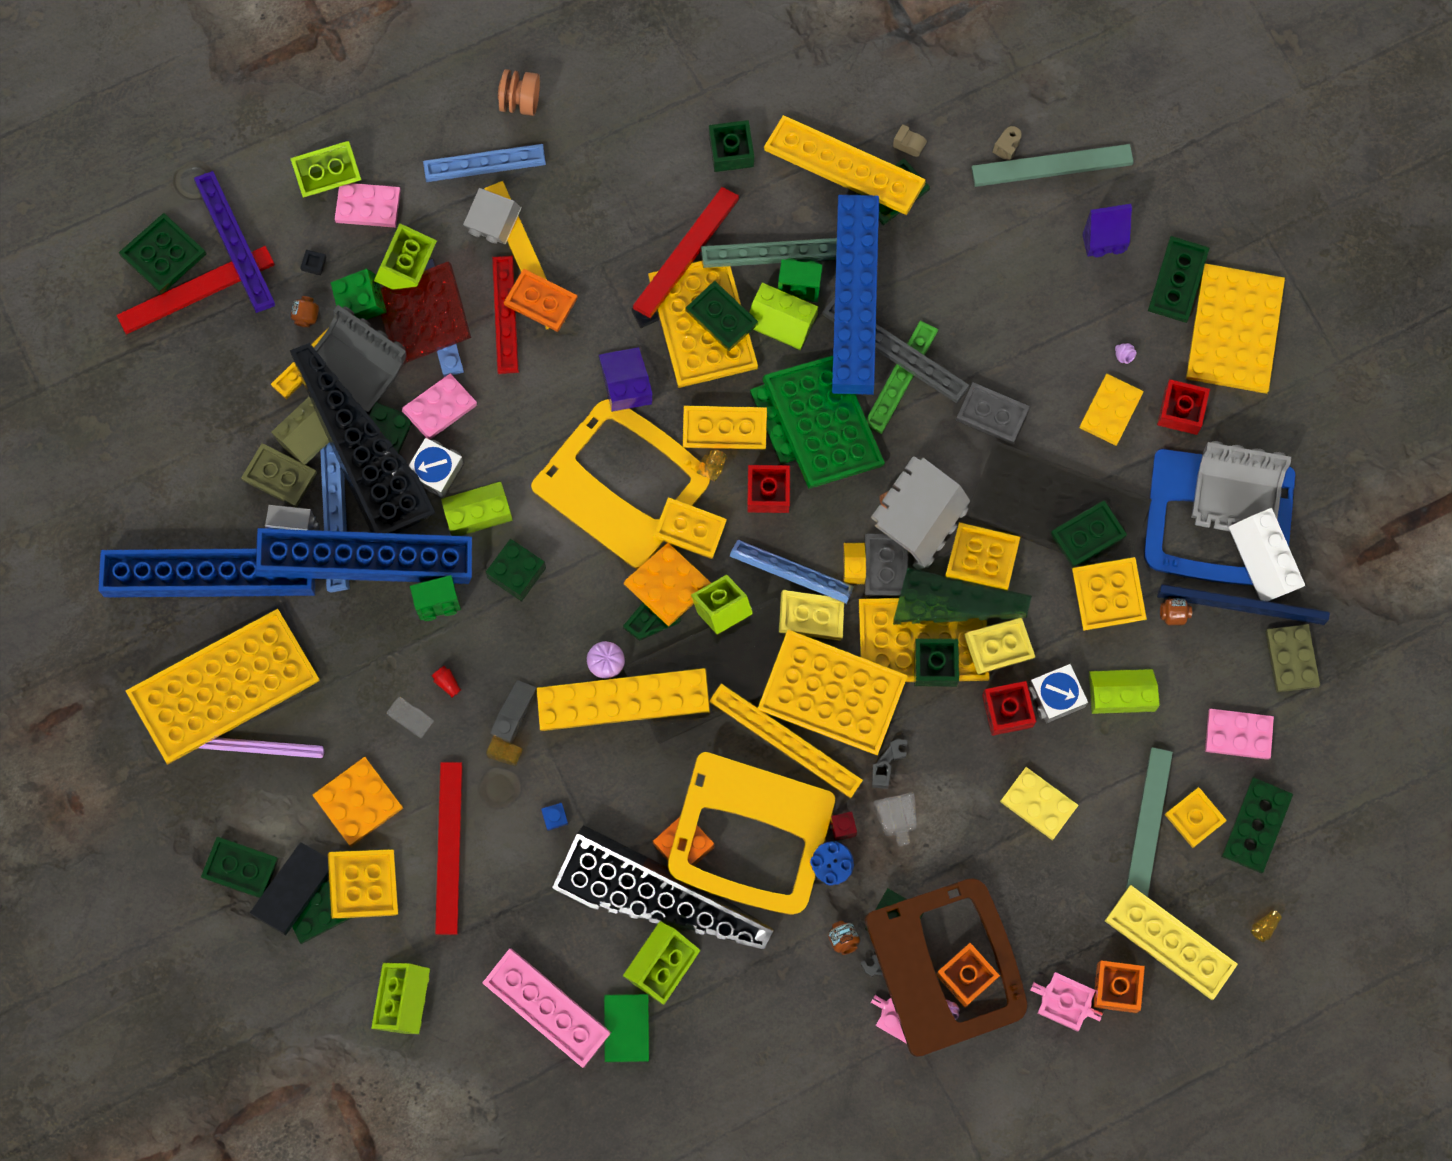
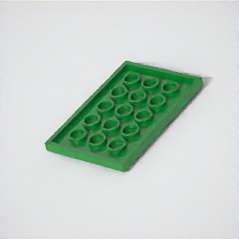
(822, 427)

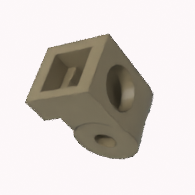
(909, 141)
(1007, 143)

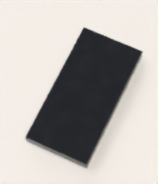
(292, 889)

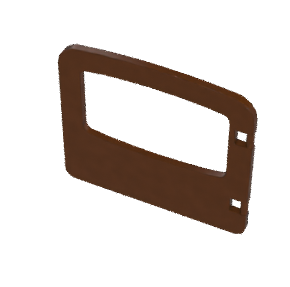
(912, 979)

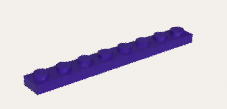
(234, 242)

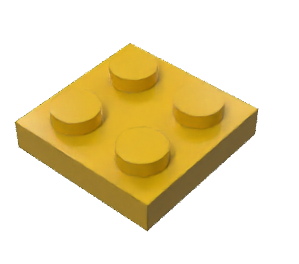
(1195, 817)

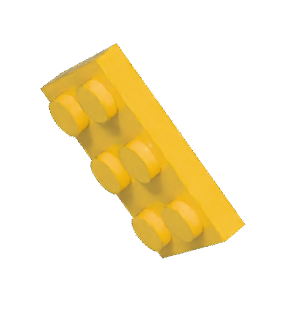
(1111, 409)
(690, 528)

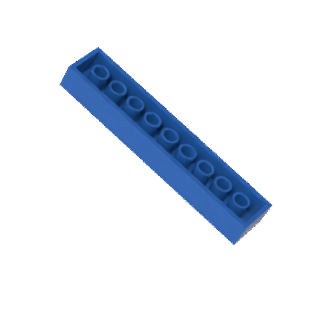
(855, 295)
(362, 556)
(191, 574)

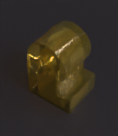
(712, 465)
(503, 751)

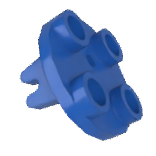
(839, 870)

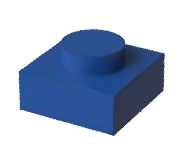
(554, 816)

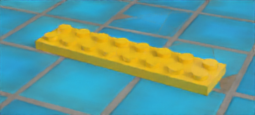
(844, 164)
(623, 699)

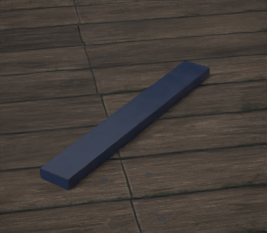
(1244, 604)

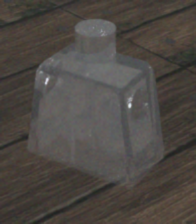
(897, 816)

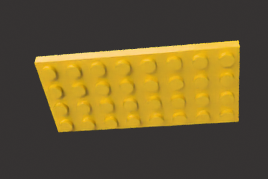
(222, 686)

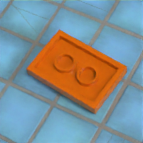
(540, 300)

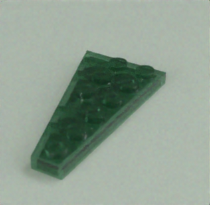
(948, 599)

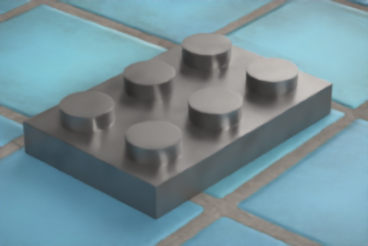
(992, 413)
(884, 566)

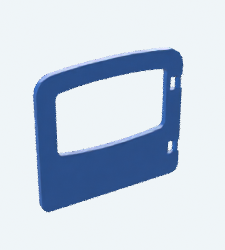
(1175, 480)

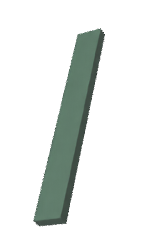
(1052, 165)
(768, 252)
(1149, 820)

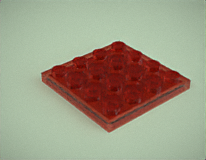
(426, 315)

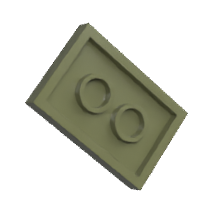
(279, 475)
(1292, 658)

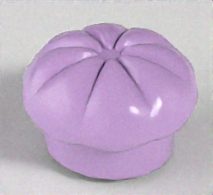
(605, 660)

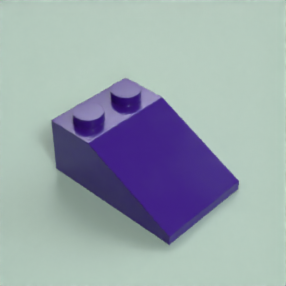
(1108, 230)
(626, 379)

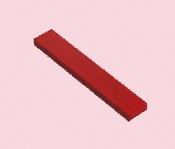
(504, 316)

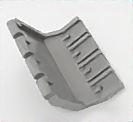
(1237, 484)
(921, 510)

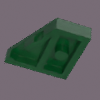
(645, 623)

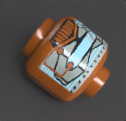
(304, 312)
(1175, 611)
(844, 937)

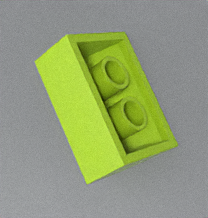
(325, 169)
(405, 259)
(783, 316)
(476, 509)
(1123, 691)
(661, 962)
(400, 998)

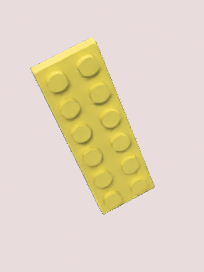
(1171, 942)

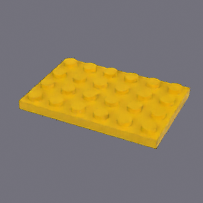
(1235, 328)
(692, 349)
(894, 644)
(832, 692)

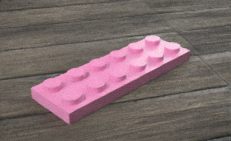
(547, 1007)

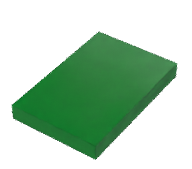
(629, 1022)

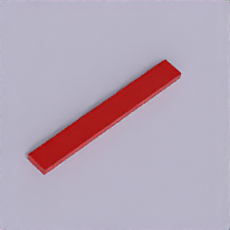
(685, 252)
(187, 293)
(449, 848)

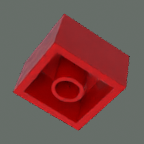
(1183, 407)
(768, 488)
(1009, 708)

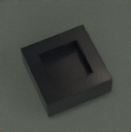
(313, 262)
(643, 320)

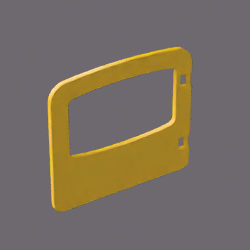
(597, 508)
(762, 797)

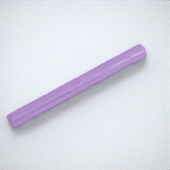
(265, 747)

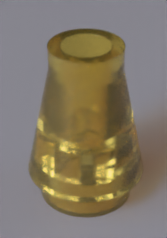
(1265, 927)

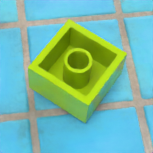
(722, 604)

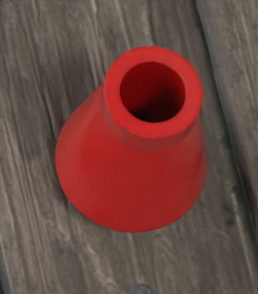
(446, 681)

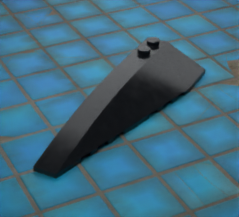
(378, 476)
(629, 883)

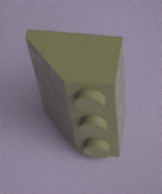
(301, 433)

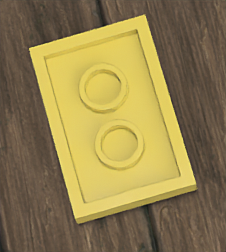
(811, 615)
(999, 645)
(1039, 803)

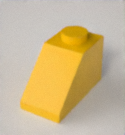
(854, 563)

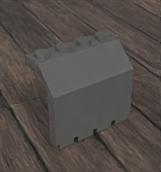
(360, 357)

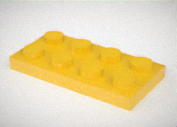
(724, 427)

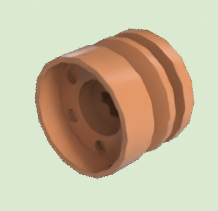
(517, 92)

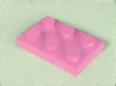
(368, 205)
(439, 406)
(1239, 734)

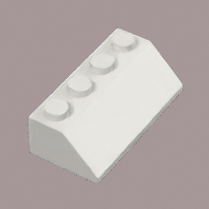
(1266, 555)

